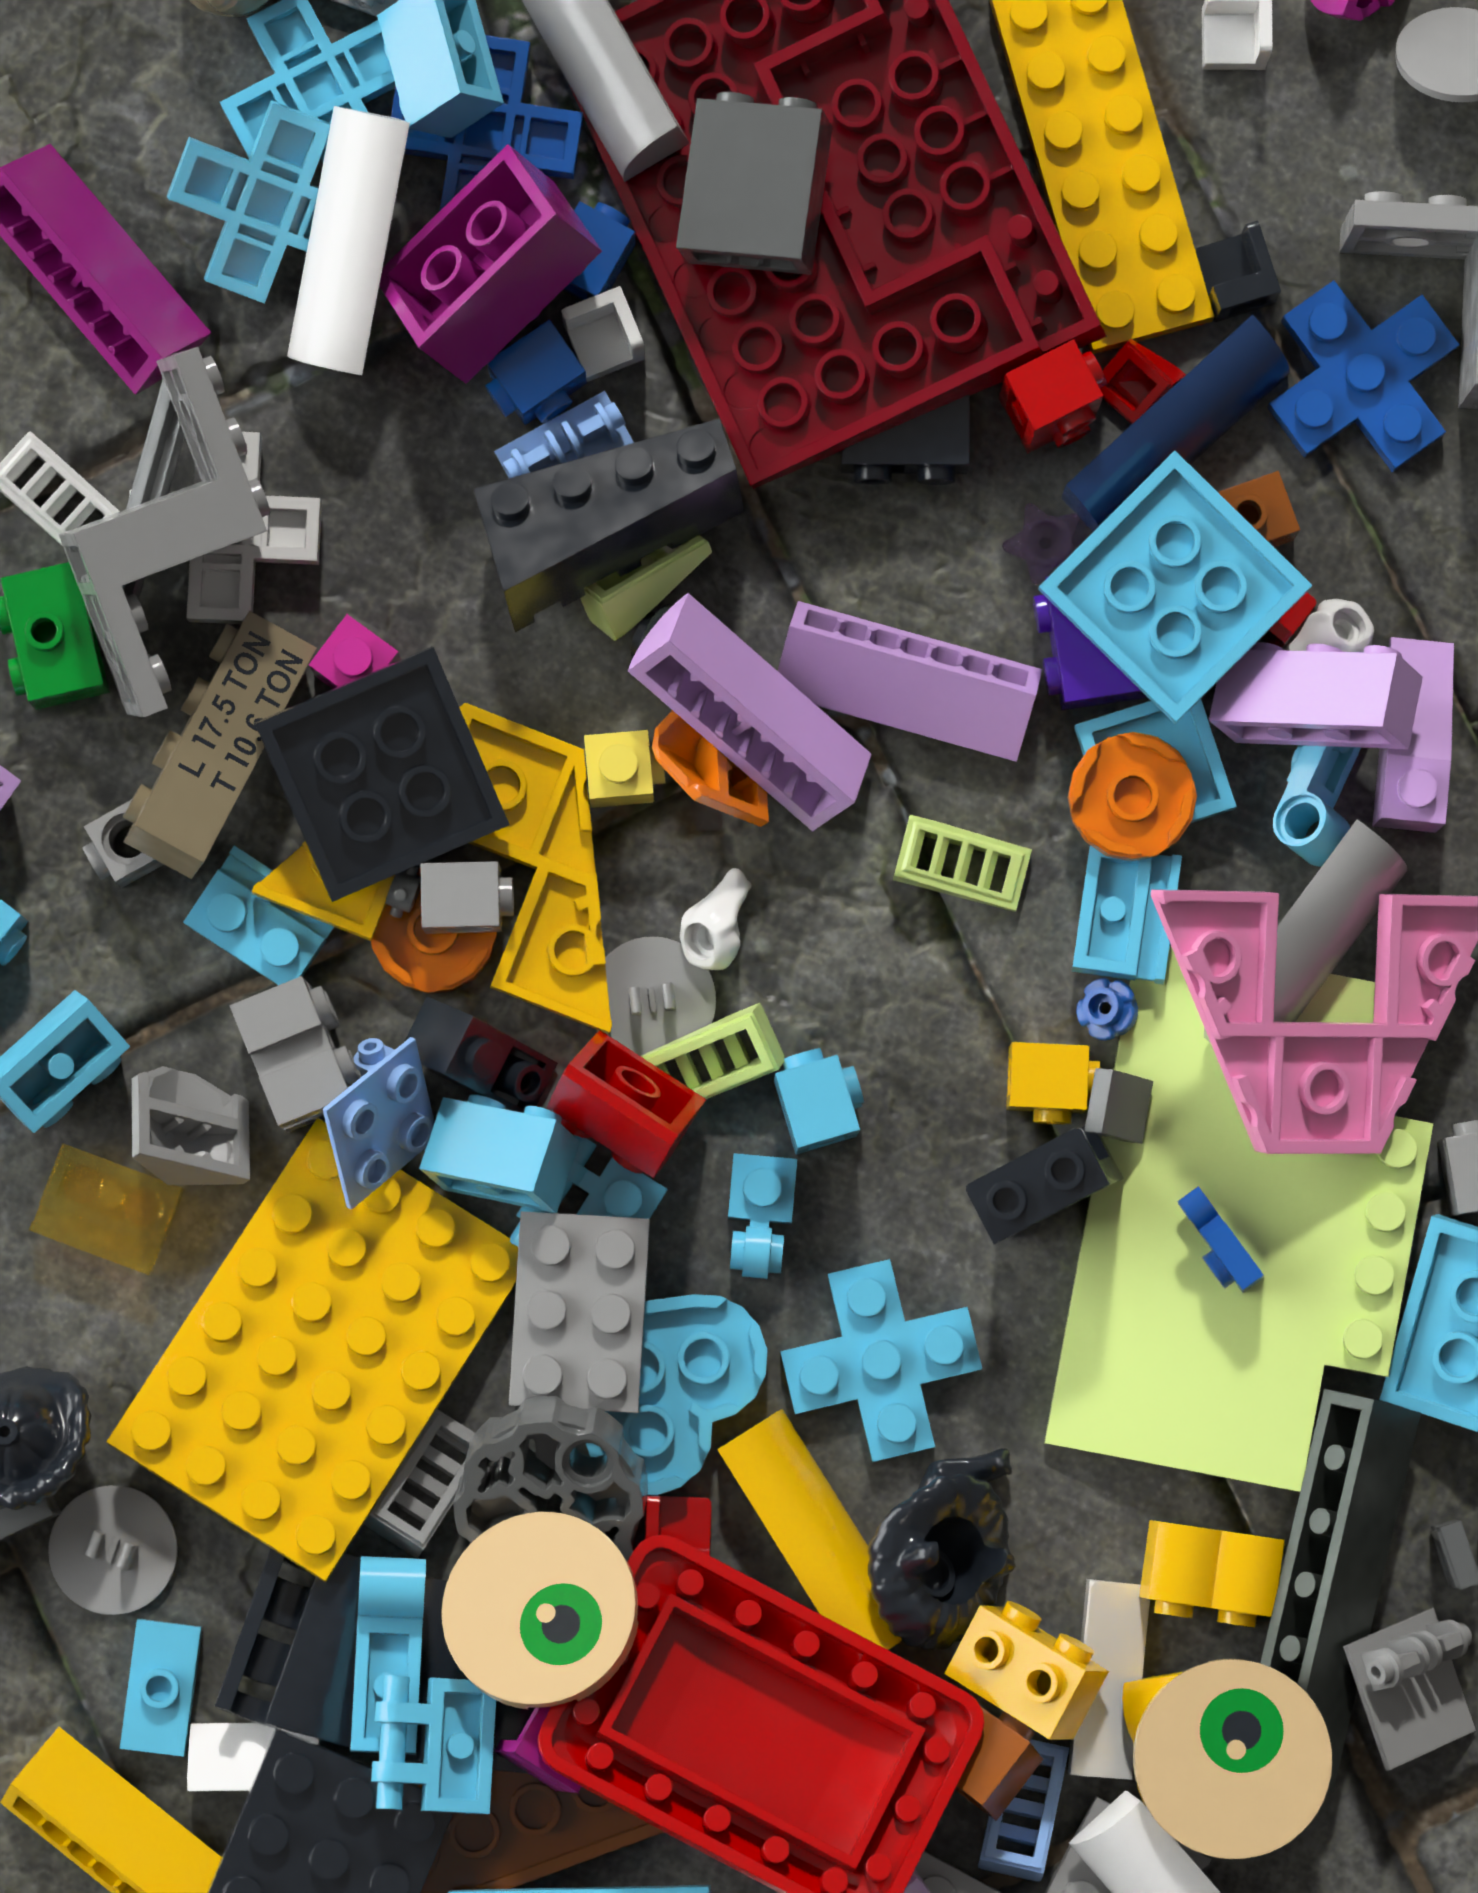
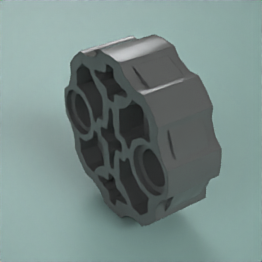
(596, 1489)

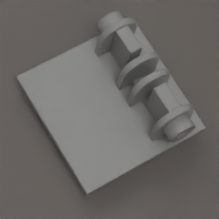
(1412, 1685)

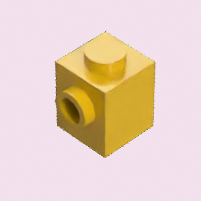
(1049, 1080)

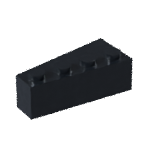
(604, 514)

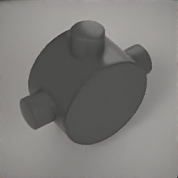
(404, 891)

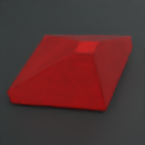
(1138, 380)

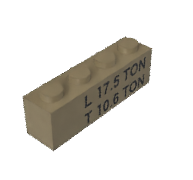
(218, 745)

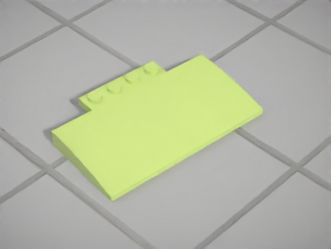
(1152, 1343)

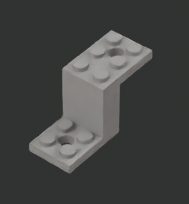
(1431, 230)
(166, 530)

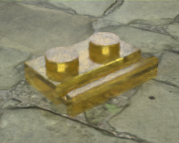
(106, 1209)

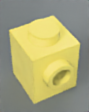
(621, 768)

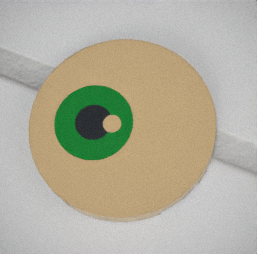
(540, 1610)
(1232, 1759)

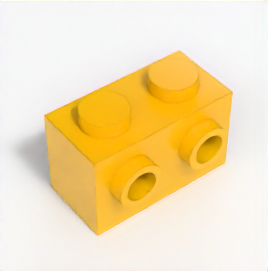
(1027, 1670)

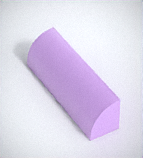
(909, 681)
(751, 713)

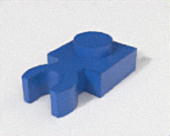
(1227, 1256)

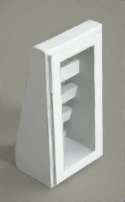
(20, 459)

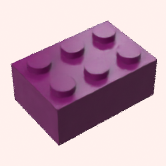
(487, 264)

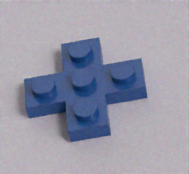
(539, 133)
(1363, 376)

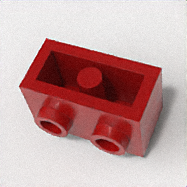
(1054, 397)

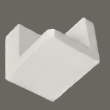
(1236, 34)
(603, 333)

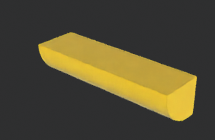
(807, 1524)
(107, 1823)

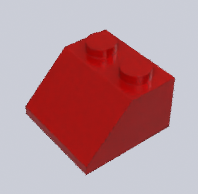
(624, 1104)

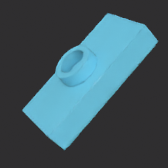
(161, 1687)

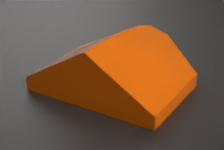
(707, 772)

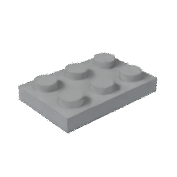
(580, 1310)

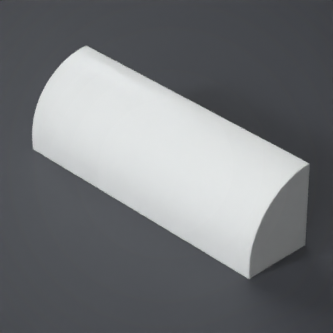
(348, 240)
(1136, 1853)

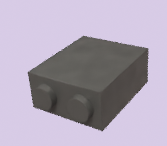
(754, 184)

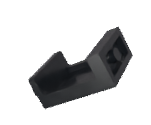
(1042, 1183)

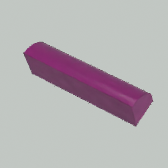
(93, 268)

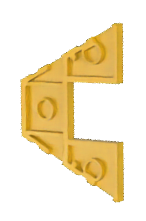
(557, 940)

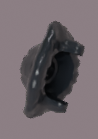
(40, 1433)
(939, 1560)

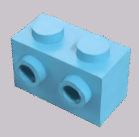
(440, 64)
(58, 1061)
(818, 1100)
(500, 1152)

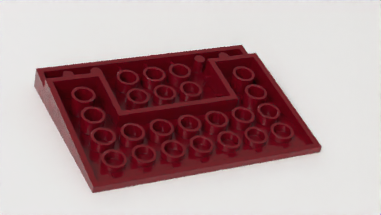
(928, 239)

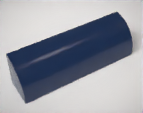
(1182, 420)

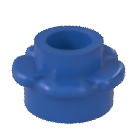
(1122, 1013)

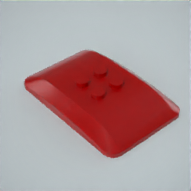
(766, 1732)

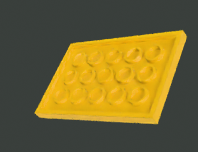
(318, 1355)

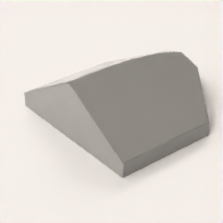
(189, 1129)

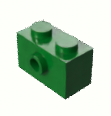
(52, 637)

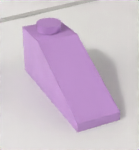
(1415, 780)

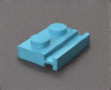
(1118, 920)
(252, 929)

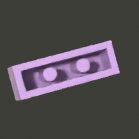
(1318, 697)

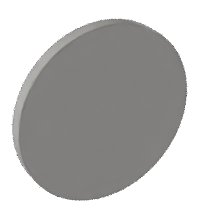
(1441, 54)
(656, 994)
(113, 1550)

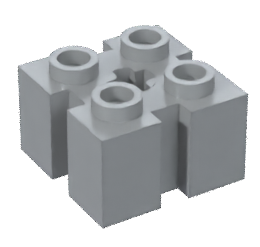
(294, 1052)

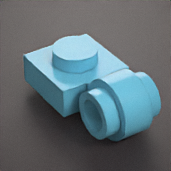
(761, 1194)

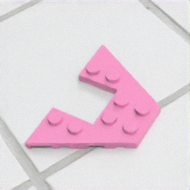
(1318, 1081)

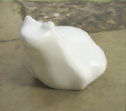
(1338, 625)
(711, 927)

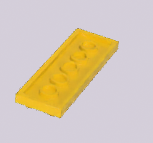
(1104, 165)

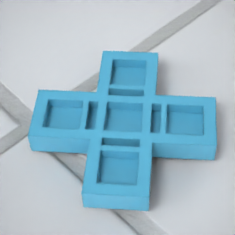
(308, 69)
(260, 198)
(881, 1360)

